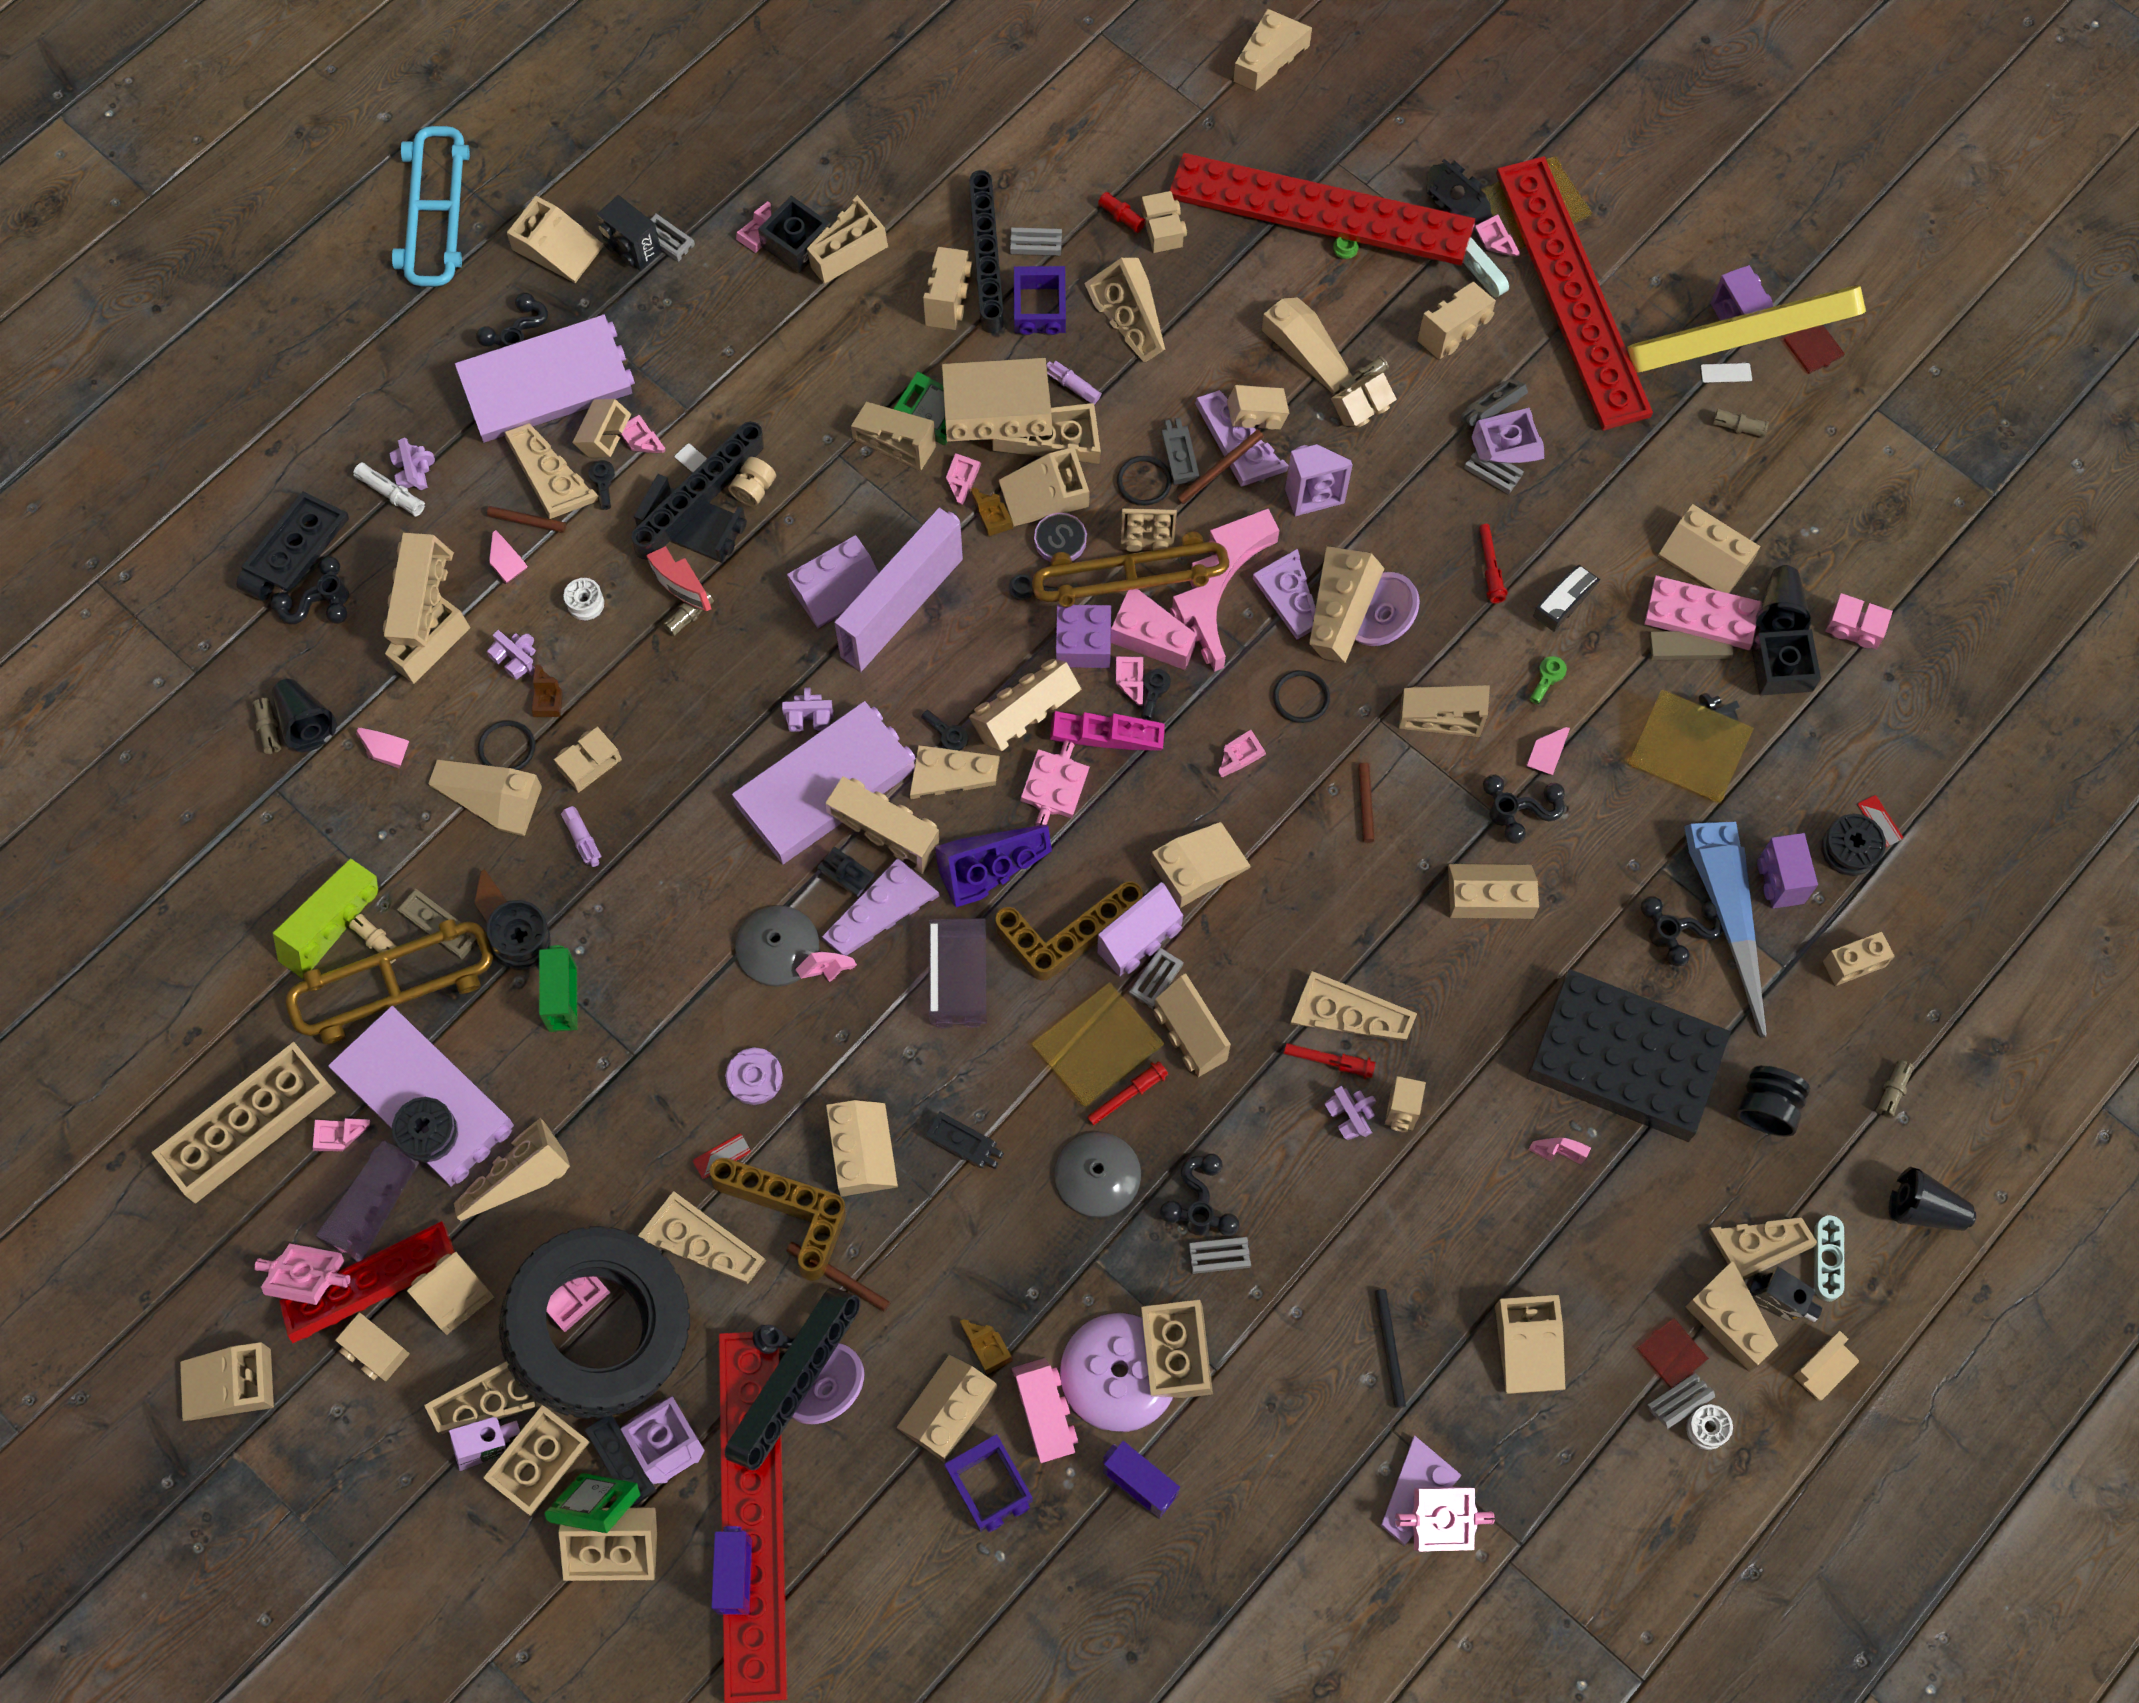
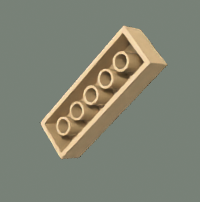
(243, 1123)

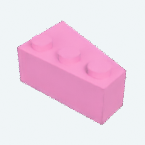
(1152, 631)
(1045, 1410)

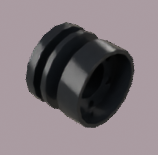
(515, 920)
(1773, 1101)

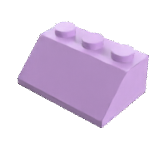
(1316, 479)
(833, 580)
(1140, 930)

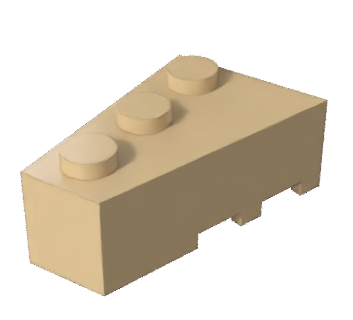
(1269, 48)
(847, 242)
(947, 288)
(1455, 321)
(895, 434)
(445, 631)
(1445, 709)
(1734, 1318)

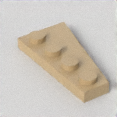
(548, 474)
(1346, 1009)
(696, 1237)

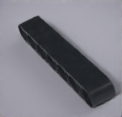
(989, 260)
(693, 500)
(792, 1379)

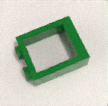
(558, 989)

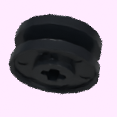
(1867, 840)
(436, 1141)

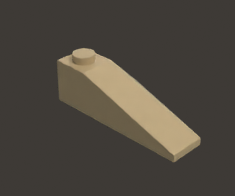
(1127, 301)
(1304, 338)
(493, 793)
(527, 1167)

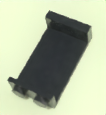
(708, 533)

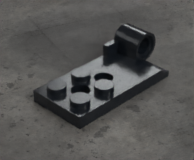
(284, 565)

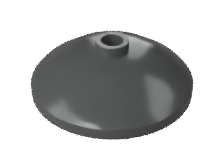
(775, 962)
(1097, 1193)

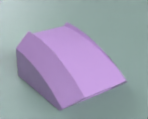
(1508, 438)
(662, 1440)

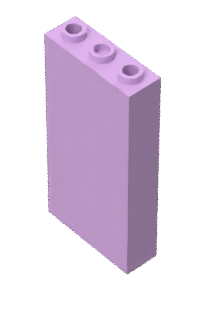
(545, 377)
(899, 589)
(790, 796)
(397, 1064)

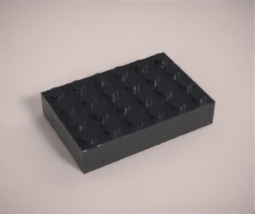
(1629, 1055)

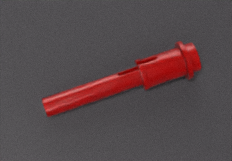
(1493, 575)
(1345, 1062)
(1139, 1085)

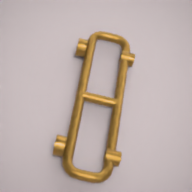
(1191, 545)
(465, 979)

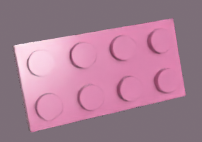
(1702, 612)

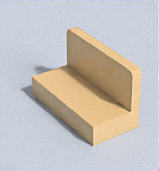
(1827, 1367)

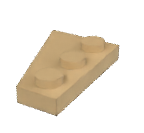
(949, 770)
(1762, 1245)

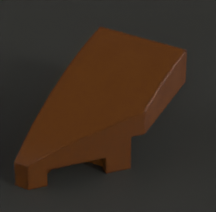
(547, 695)
(487, 896)

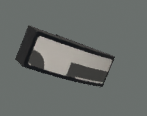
(1565, 597)

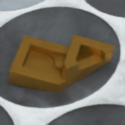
(992, 512)
(987, 1346)

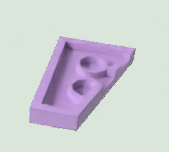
(1288, 593)
(1420, 1470)

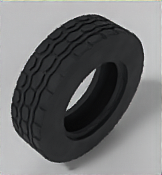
(606, 1255)

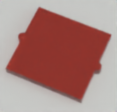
(1814, 348)
(1672, 1353)

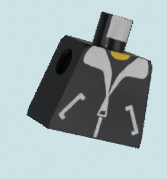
(1784, 1295)

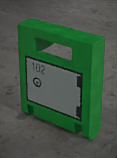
(929, 404)
(586, 1497)

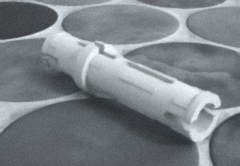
(397, 494)

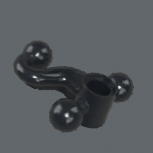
(525, 303)
(336, 610)
(1514, 831)
(1678, 954)
(1172, 1211)

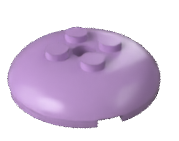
(1092, 1388)

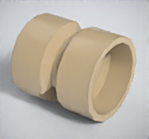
(752, 481)

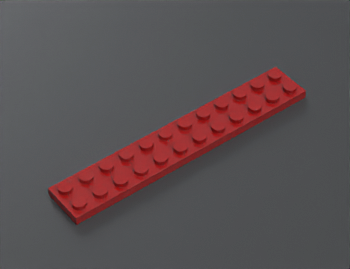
(1322, 209)
(1574, 293)
(753, 1500)

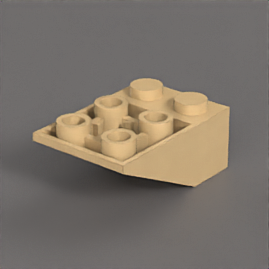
(553, 240)
(1045, 487)
(1147, 529)
(450, 1292)
(1531, 1343)
(227, 1382)

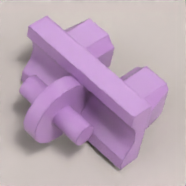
(415, 463)
(520, 660)
(805, 708)
(1344, 1102)

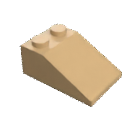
(1198, 863)

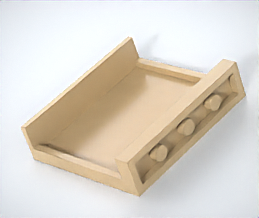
(996, 399)

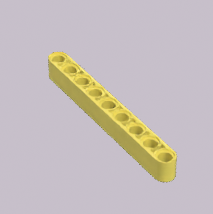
(1747, 328)

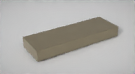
(1684, 646)
(428, 916)

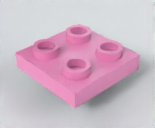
(574, 1300)

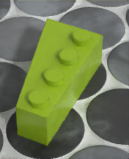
(324, 917)

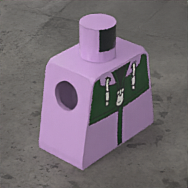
(470, 1445)

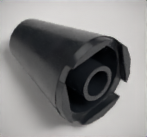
(1783, 603)
(301, 716)
(1929, 1203)

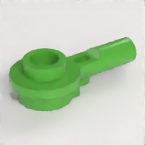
(1345, 248)
(1551, 670)

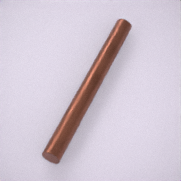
(1220, 466)
(844, 1280)

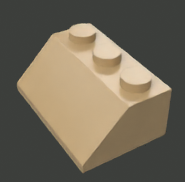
(1709, 550)
(1492, 891)
(1191, 1026)
(861, 1147)
(1177, 1350)
(948, 1407)
(536, 1460)
(621, 1554)

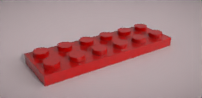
(370, 1282)

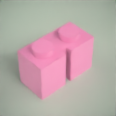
(1860, 627)

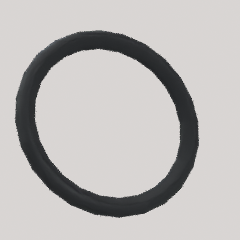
(1138, 501)
(1301, 719)
(507, 723)

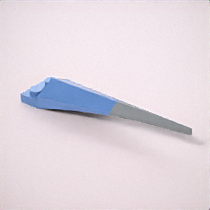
(1723, 870)

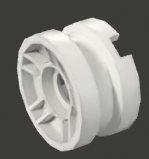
(575, 593)
(1717, 1418)

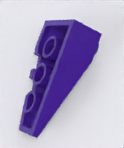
(982, 862)

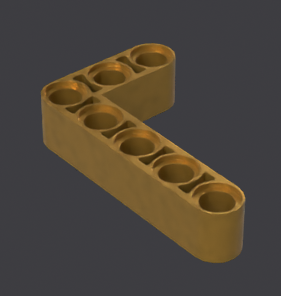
(1070, 935)
(787, 1204)

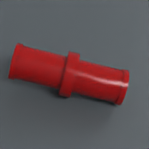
(1122, 212)

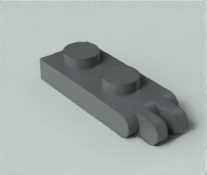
(1494, 401)
(1179, 452)

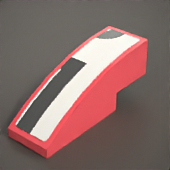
(678, 578)

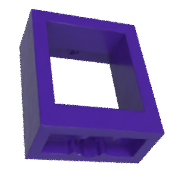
(1039, 278)
(973, 1457)
(1140, 1478)
(732, 1571)

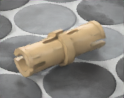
(374, 937)

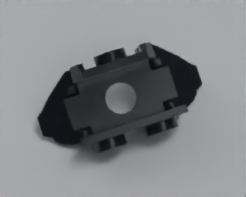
(1444, 178)

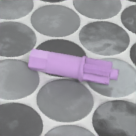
(1073, 382)
(582, 838)

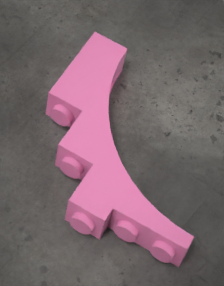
(1199, 606)

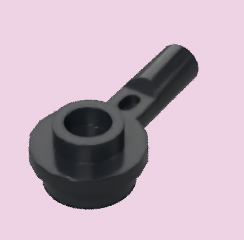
(602, 474)
(1022, 589)
(1156, 683)
(952, 737)
(769, 1338)

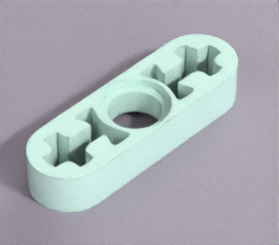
(1485, 270)
(1820, 1279)

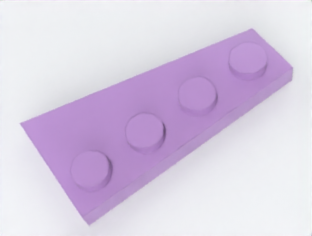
(1253, 465)
(888, 899)

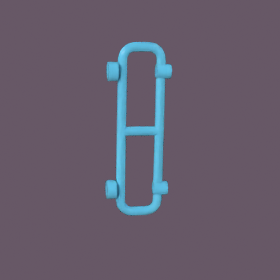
(413, 153)

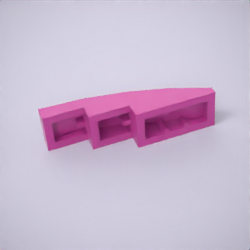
(1107, 732)

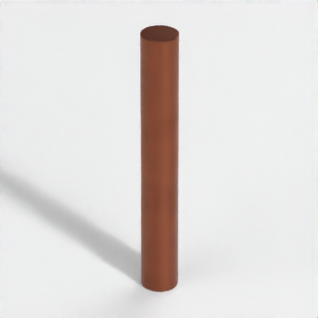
(526, 519)
(1366, 802)

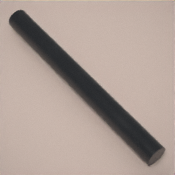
(1390, 1348)

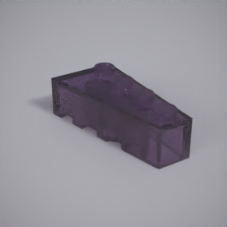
(367, 1202)

